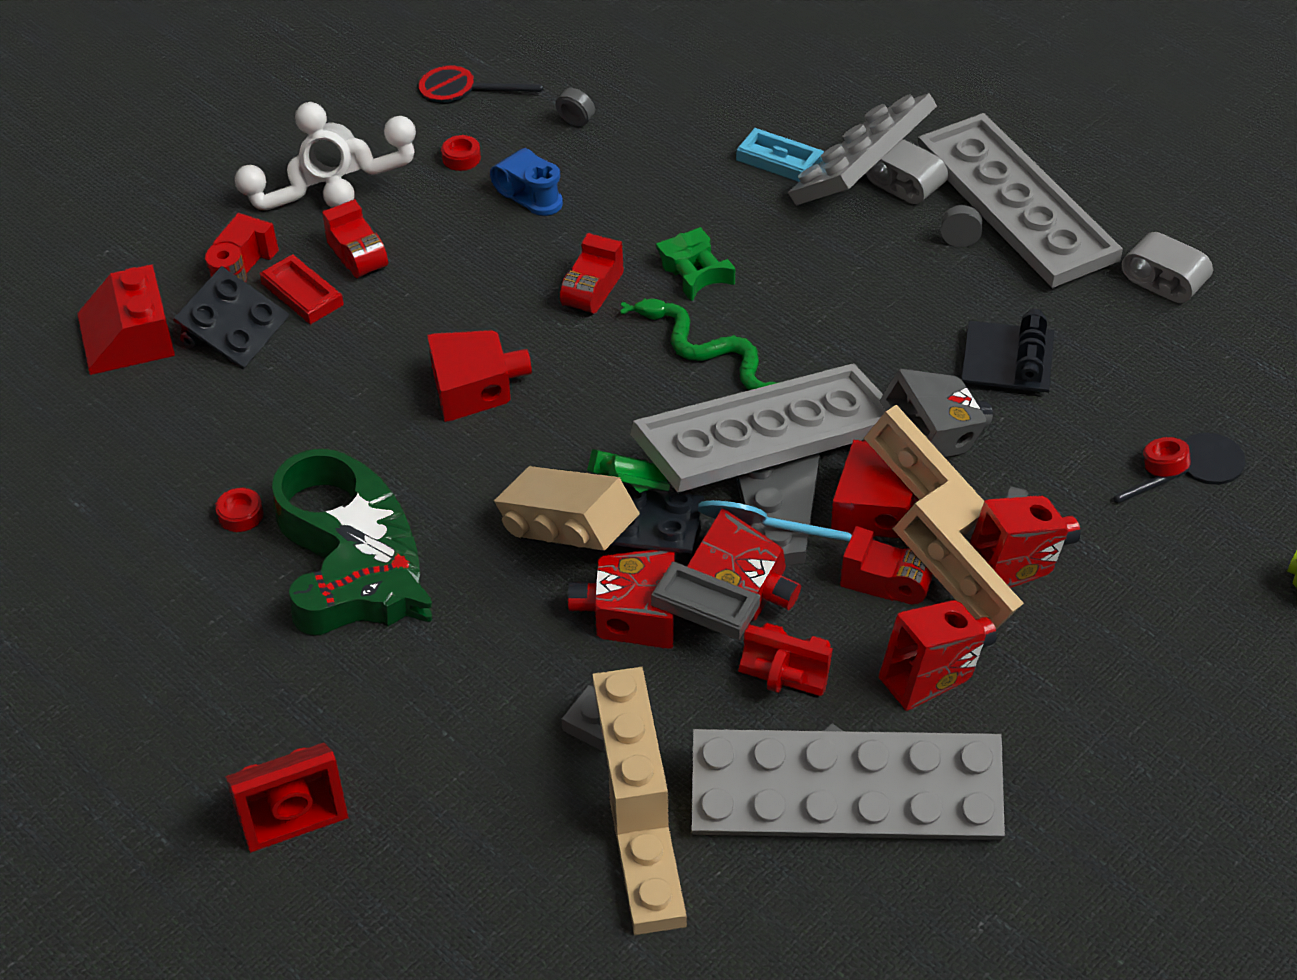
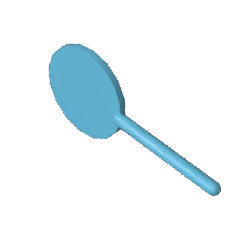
(754, 515)

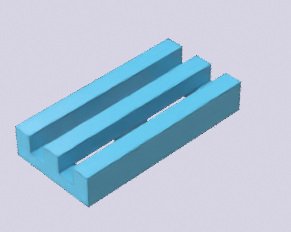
(777, 154)

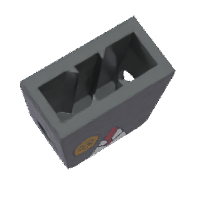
(939, 409)

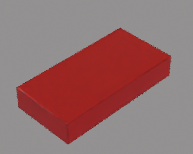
(301, 289)

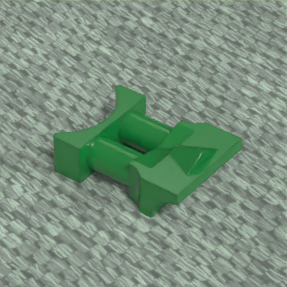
(689, 251)
(635, 471)

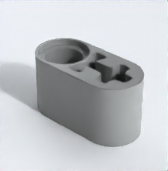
(908, 172)
(1167, 267)

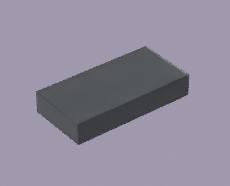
(705, 600)

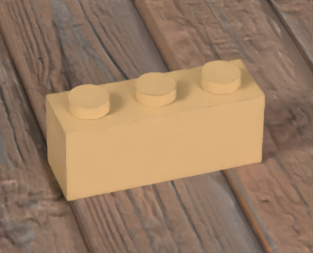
(566, 507)

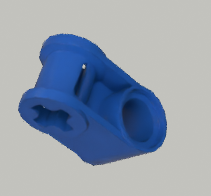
(528, 182)

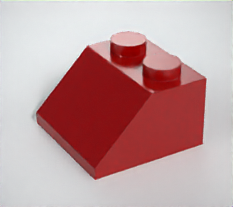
(125, 322)
(288, 796)

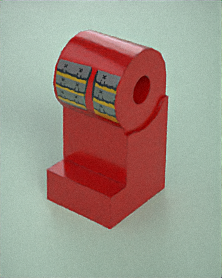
(353, 239)
(242, 245)
(593, 274)
(883, 570)

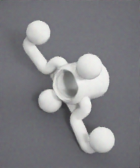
(307, 170)

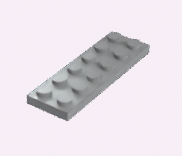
(1021, 201)
(760, 427)
(847, 784)

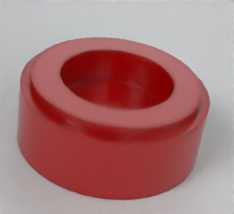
(461, 153)
(1166, 456)
(239, 509)

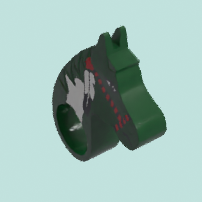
(366, 547)

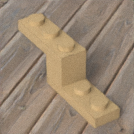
(941, 518)
(639, 801)

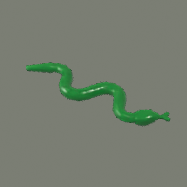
(658, 309)

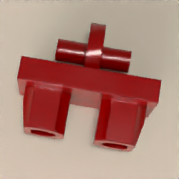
(786, 659)

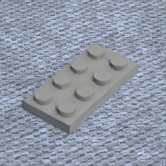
(862, 148)

